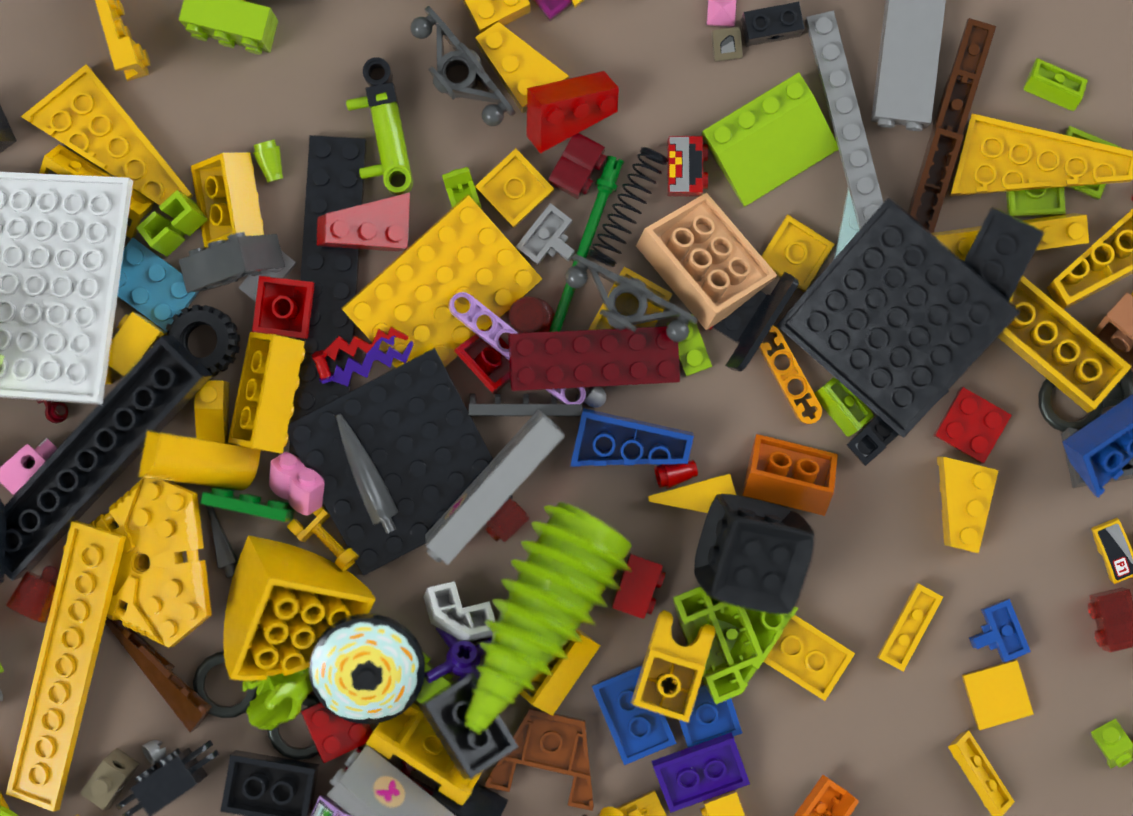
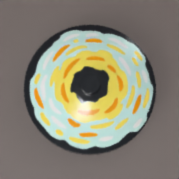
(367, 668)

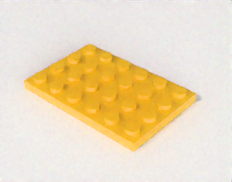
(452, 257)

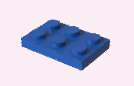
(633, 728)

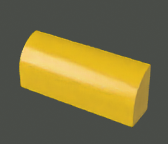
(198, 461)

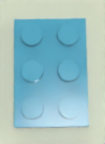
(152, 285)

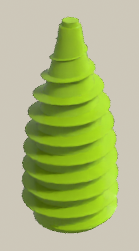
(545, 605)

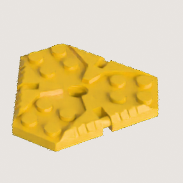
(169, 595)

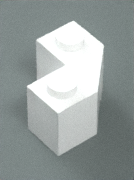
(448, 615)

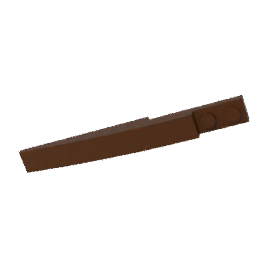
(950, 123)

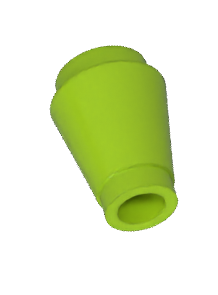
(269, 160)

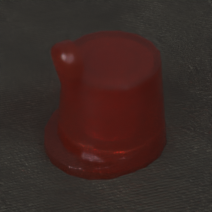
(530, 315)
(34, 595)

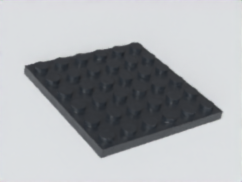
(897, 317)
(417, 441)

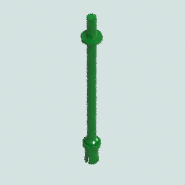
(606, 185)

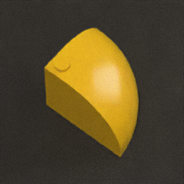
(282, 606)

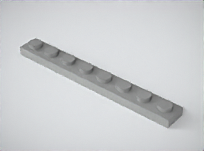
(845, 115)

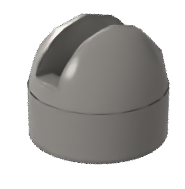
(595, 397)
(153, 752)

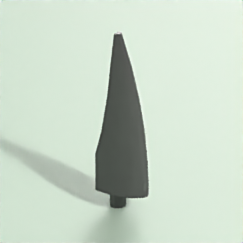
(367, 478)

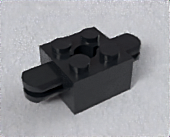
(163, 785)

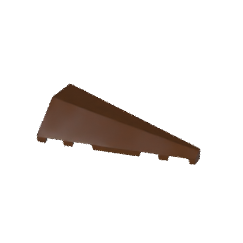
(179, 696)

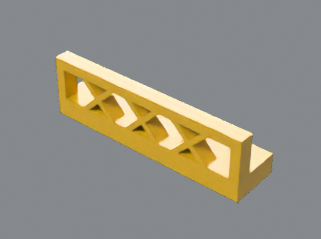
(66, 162)

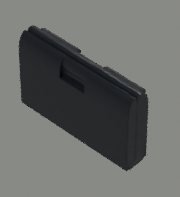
(479, 803)

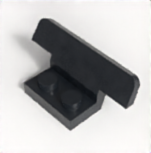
(754, 320)

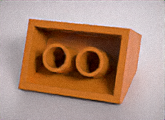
(790, 475)

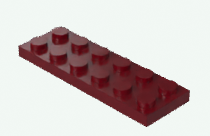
(592, 358)

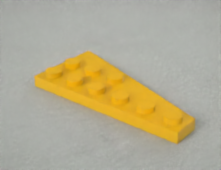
(98, 128)
(1020, 157)

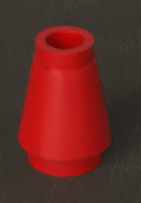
(673, 474)

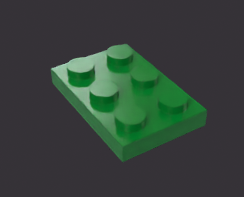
(248, 504)

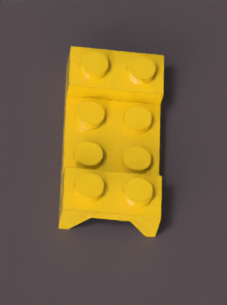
(123, 50)
(416, 743)

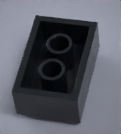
(466, 748)
(268, 785)

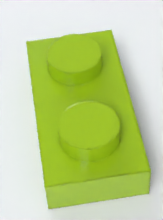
(692, 352)

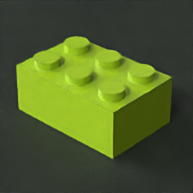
(230, 23)

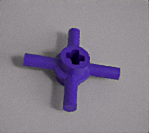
(461, 658)

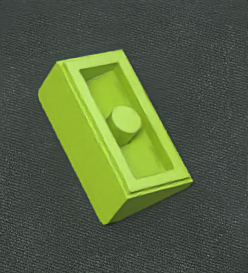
(1055, 85)
(843, 406)

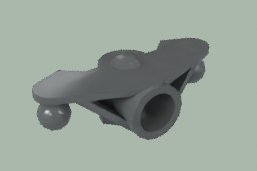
(492, 114)
(676, 330)

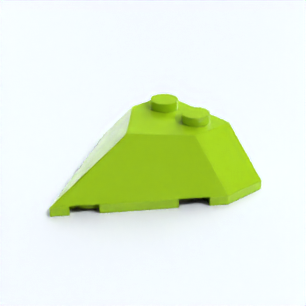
(739, 643)

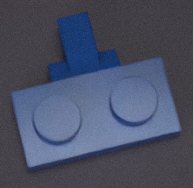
(1001, 632)

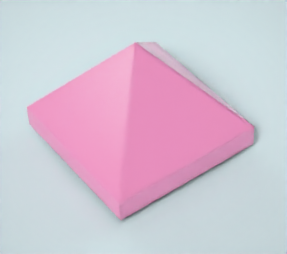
(721, 13)

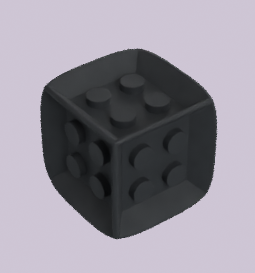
(753, 554)

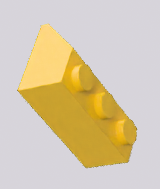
(227, 196)
(551, 690)

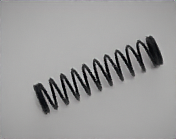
(596, 254)

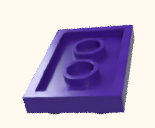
(700, 772)

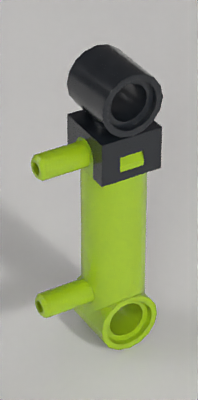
(387, 125)

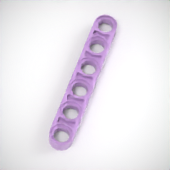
(492, 335)

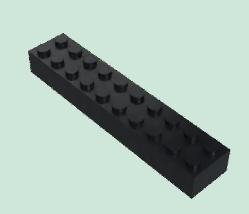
(98, 452)

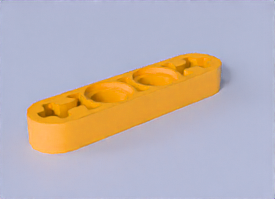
(792, 372)

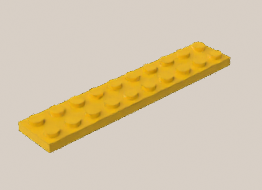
(65, 665)

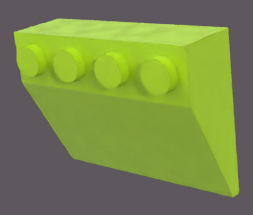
(770, 139)

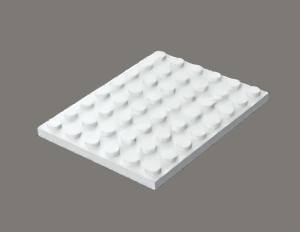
(59, 282)

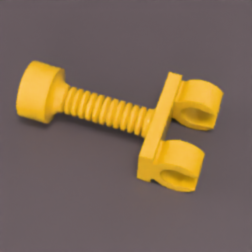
(345, 557)

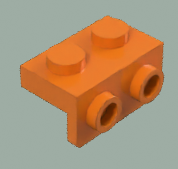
(828, 800)

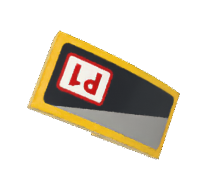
(1115, 549)

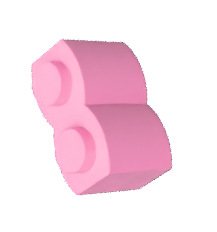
(296, 483)

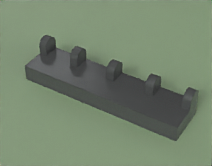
(524, 409)

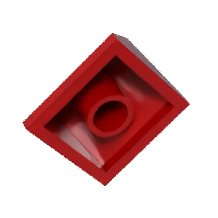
(283, 307)
(486, 362)

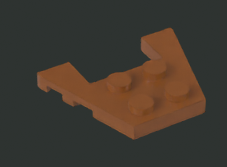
(550, 744)

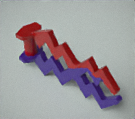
(372, 353)

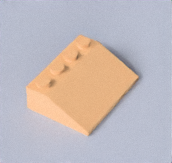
(705, 260)

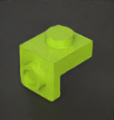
(459, 184)
(1114, 744)

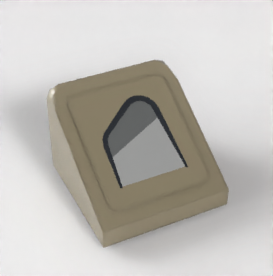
(727, 44)

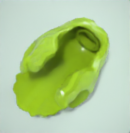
(277, 698)

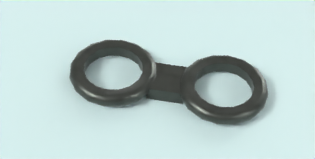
(1120, 392)
(240, 708)

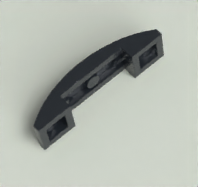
(872, 439)

